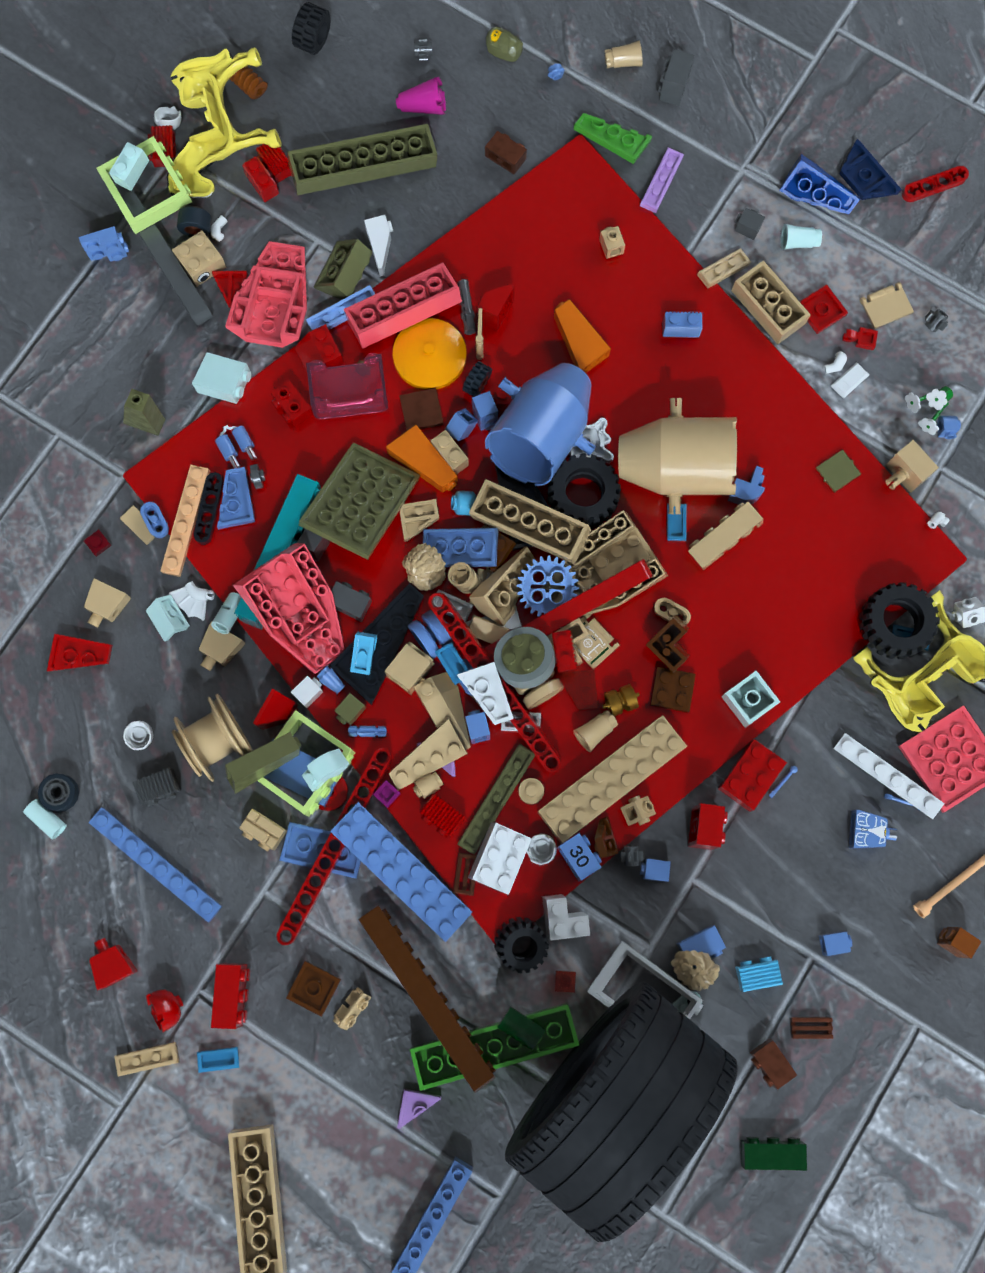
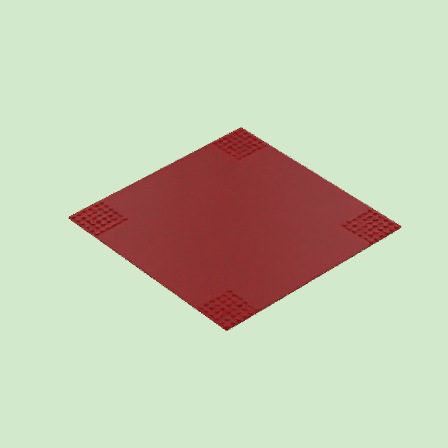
(769, 605)

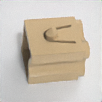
(409, 667)

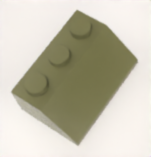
(343, 268)

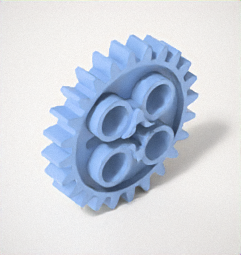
(548, 568)

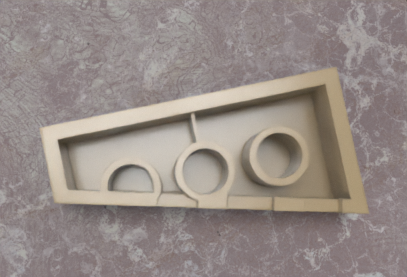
(725, 535)

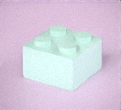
(750, 699)

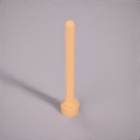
(924, 907)

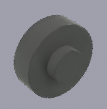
(257, 476)

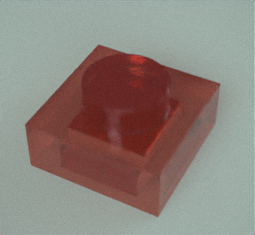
(565, 981)

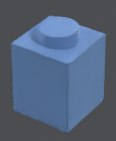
(461, 424)
(655, 870)
(835, 943)

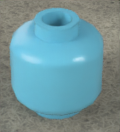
(462, 502)

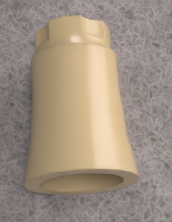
(624, 56)
(595, 730)

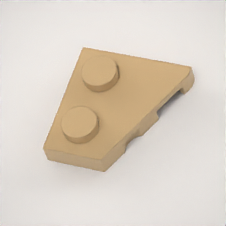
(417, 517)

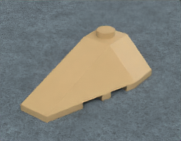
(498, 593)
(442, 702)

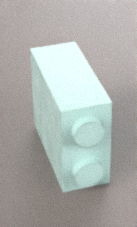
(222, 378)

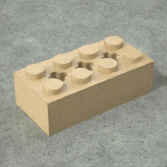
(770, 302)

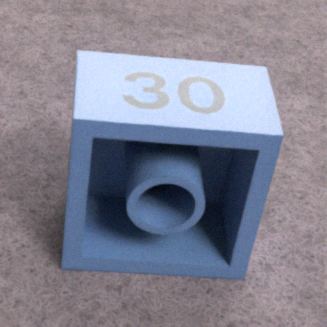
(579, 856)

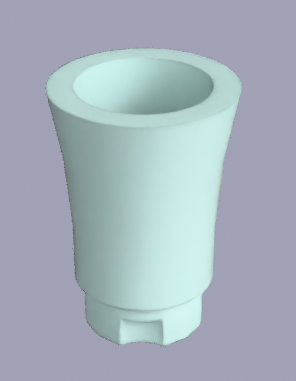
(800, 237)

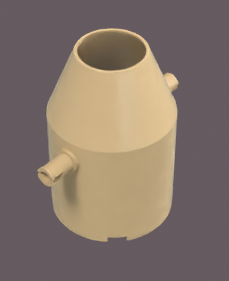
(681, 456)

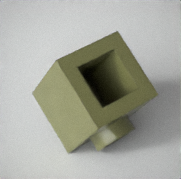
(349, 710)

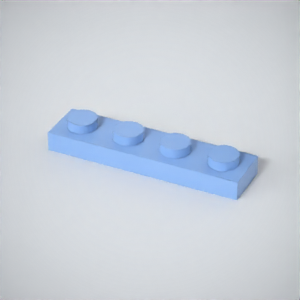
(335, 314)

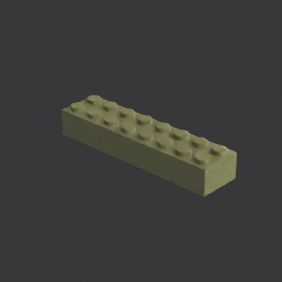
(362, 159)

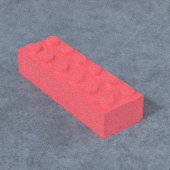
(403, 305)

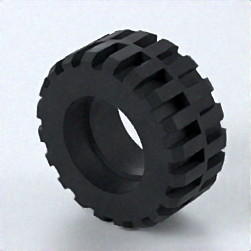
(590, 469)
(916, 604)

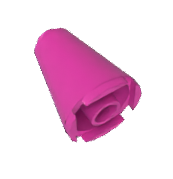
(423, 98)

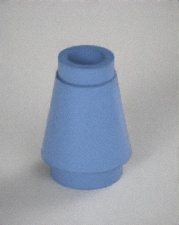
(330, 680)

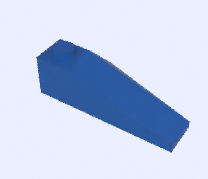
(815, 186)

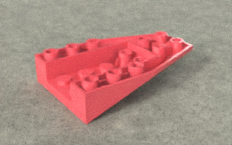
(295, 606)

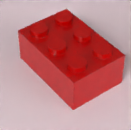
(752, 775)
(707, 826)
(230, 996)

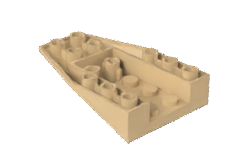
(607, 552)

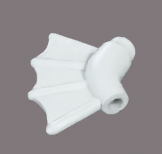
(192, 599)

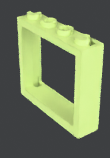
(160, 210)
(312, 804)

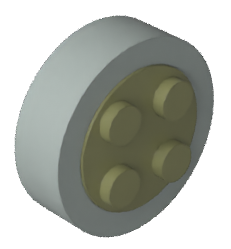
(524, 657)

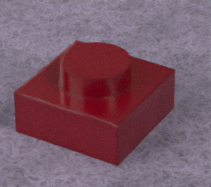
(97, 543)

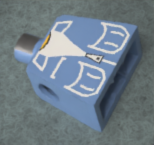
(869, 830)

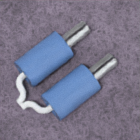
(227, 448)

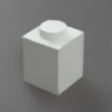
(307, 691)

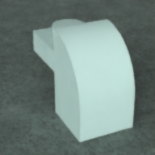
(325, 767)

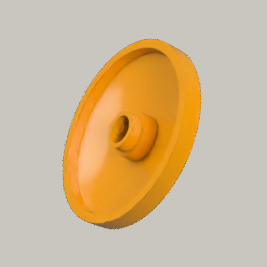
(429, 354)

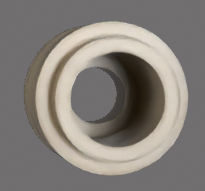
(427, 785)

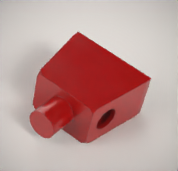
(110, 965)

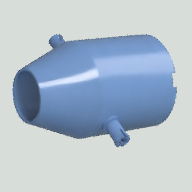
(541, 424)

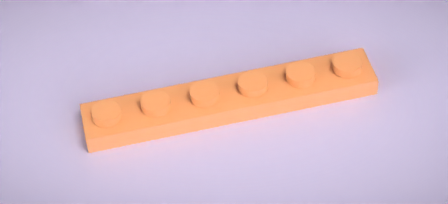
(184, 521)

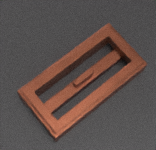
(463, 891)
(829, 1028)

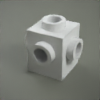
(969, 612)

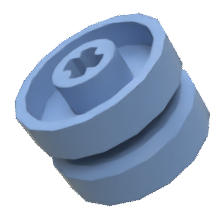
(430, 634)

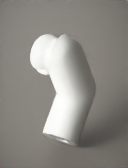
(216, 228)
(838, 363)
(938, 518)

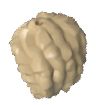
(425, 567)
(699, 977)

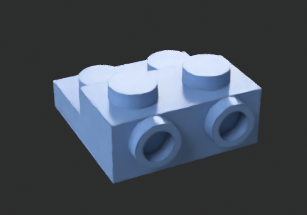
(105, 243)

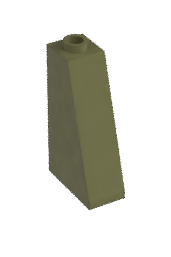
(143, 413)
(261, 761)

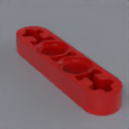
(934, 182)

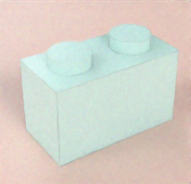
(129, 166)

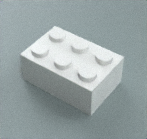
(499, 858)

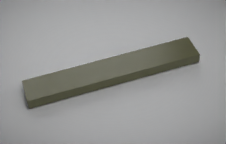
(496, 799)

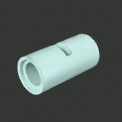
(225, 617)
(44, 819)

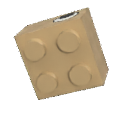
(199, 258)

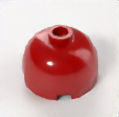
(164, 1008)

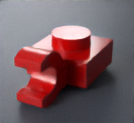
(864, 338)

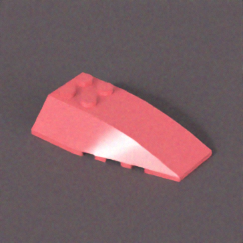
(272, 298)

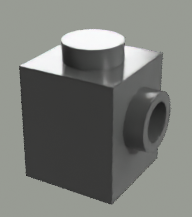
(749, 223)

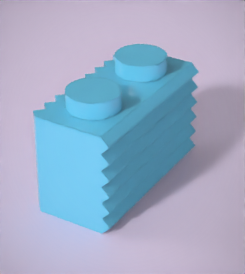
(758, 975)

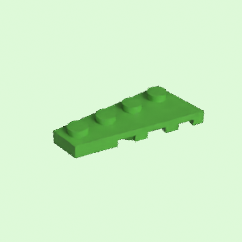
(619, 141)

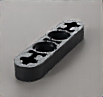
(208, 508)

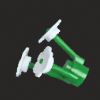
(937, 399)

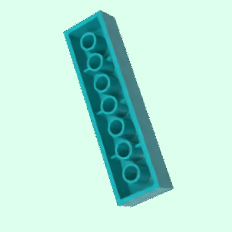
(284, 533)

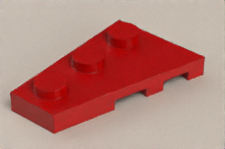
(75, 653)

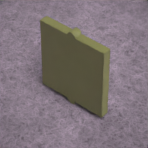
(838, 471)

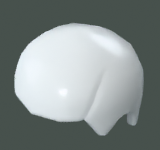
(167, 116)
(138, 735)
(542, 849)

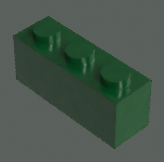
(773, 1154)

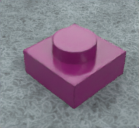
(387, 794)

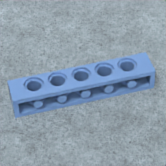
(433, 1217)

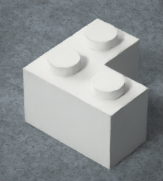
(560, 923)

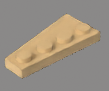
(435, 752)

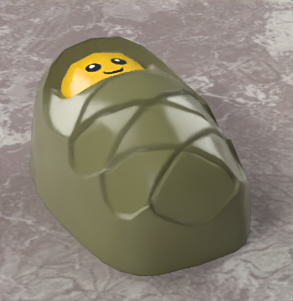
(503, 44)

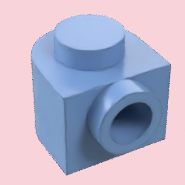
(948, 426)

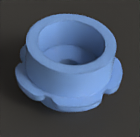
(556, 71)

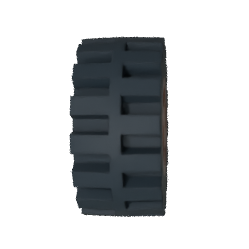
(477, 379)

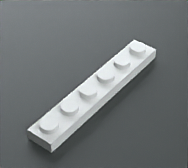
(889, 776)

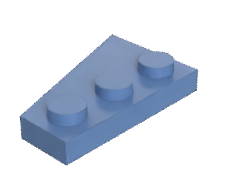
(236, 500)

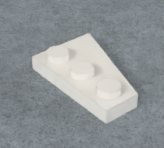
(489, 692)

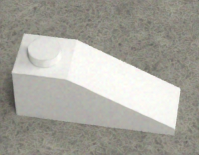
(379, 236)

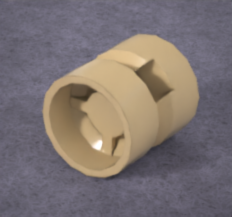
(463, 577)

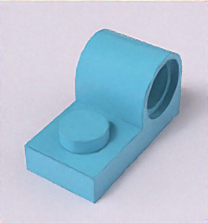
(363, 652)

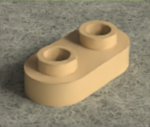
(672, 610)

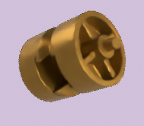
(624, 699)

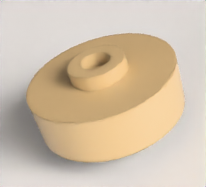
(531, 791)

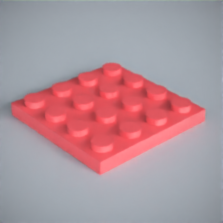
(949, 757)

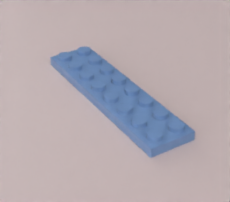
(401, 871)

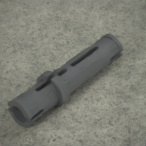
(466, 307)

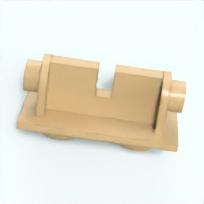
(346, 1017)

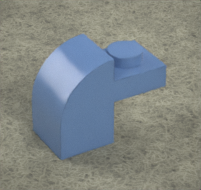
(748, 491)

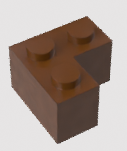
(665, 643)

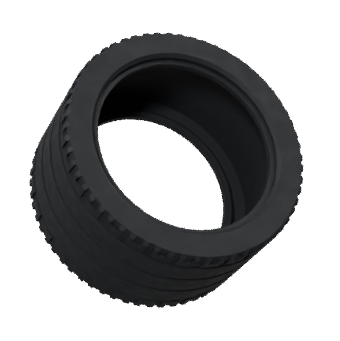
(623, 1113)

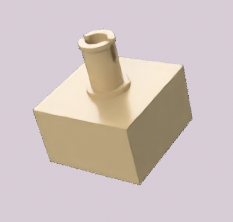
(910, 467)

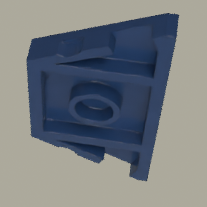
(866, 175)

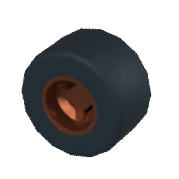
(193, 220)

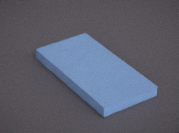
(467, 545)
(291, 777)
(304, 845)

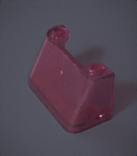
(347, 388)

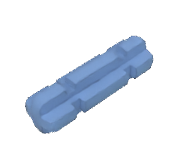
(367, 731)

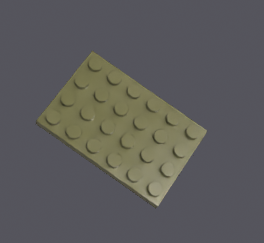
(359, 500)

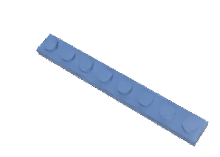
(155, 864)

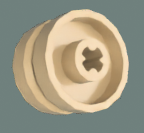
(541, 692)

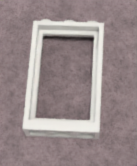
(615, 961)

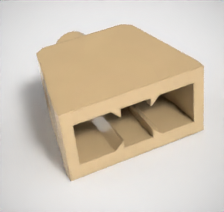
(104, 602)
(219, 647)

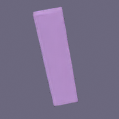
(661, 180)

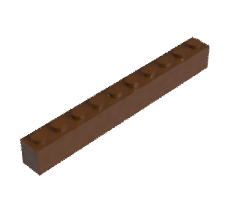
(427, 999)

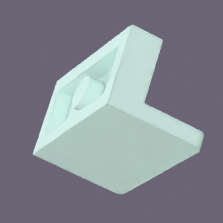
(167, 617)

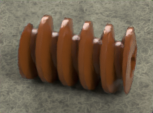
(249, 82)

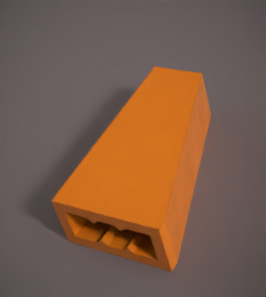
(580, 338)
(421, 457)

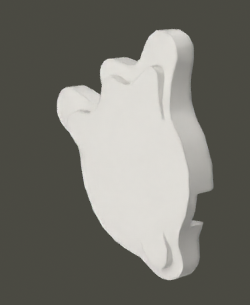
(596, 435)

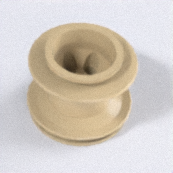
(211, 738)

